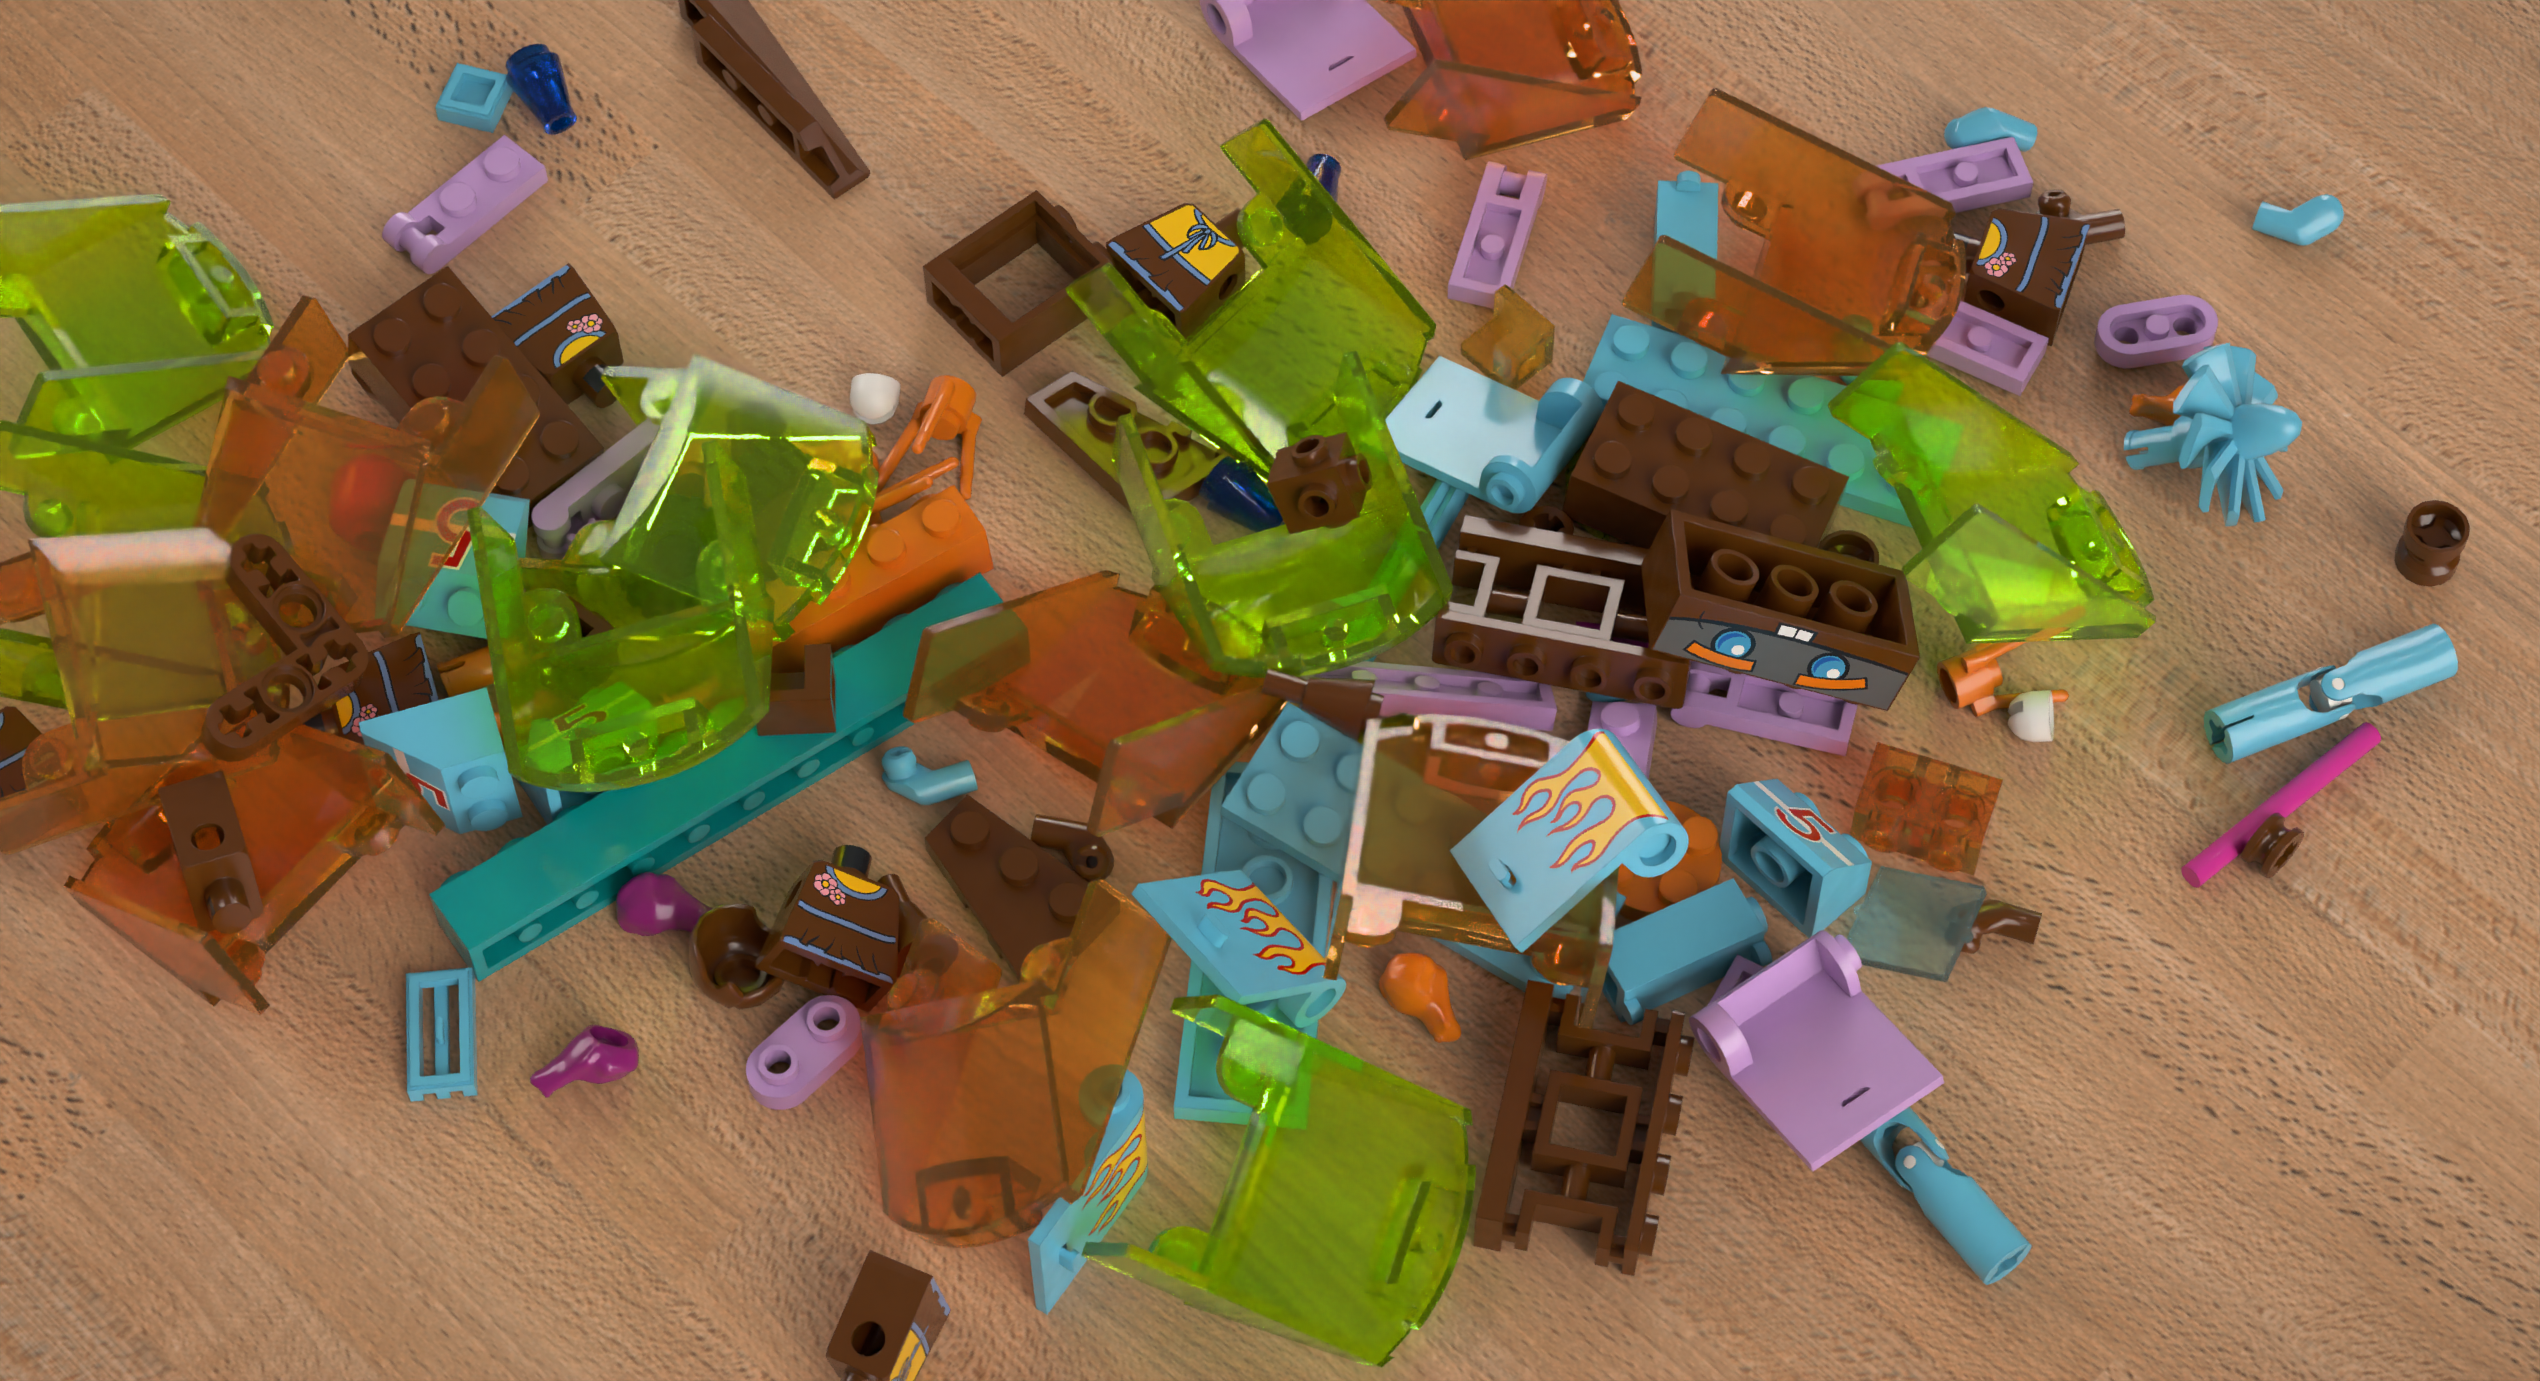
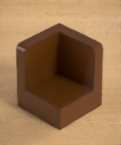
(804, 699)

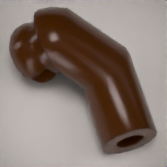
(2104, 225)
(1084, 851)
(2003, 920)

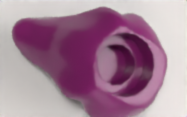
(656, 904)
(592, 1056)

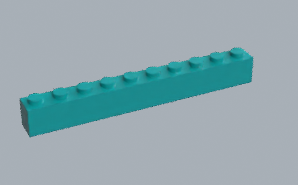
(592, 849)

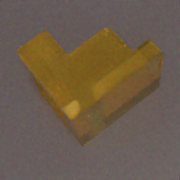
(1513, 343)

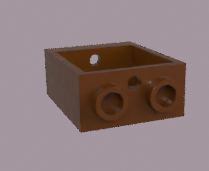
(954, 273)

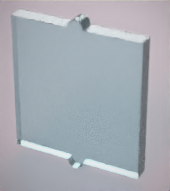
(1915, 923)

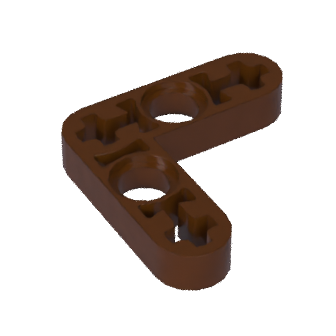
(304, 650)

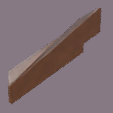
(760, 76)

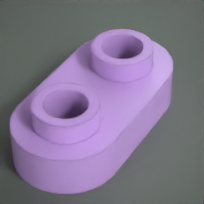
(2152, 331)
(807, 1049)

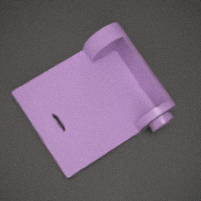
(1309, 48)
(1814, 1050)

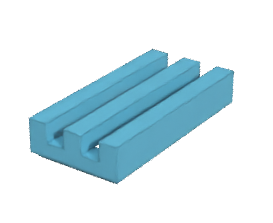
(443, 1081)

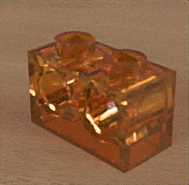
(1930, 795)

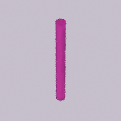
(2284, 802)

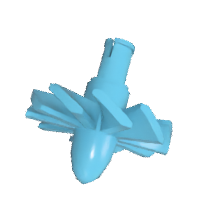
(2225, 429)

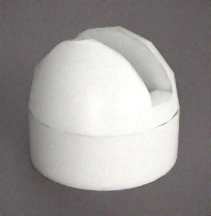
(874, 397)
(2032, 716)

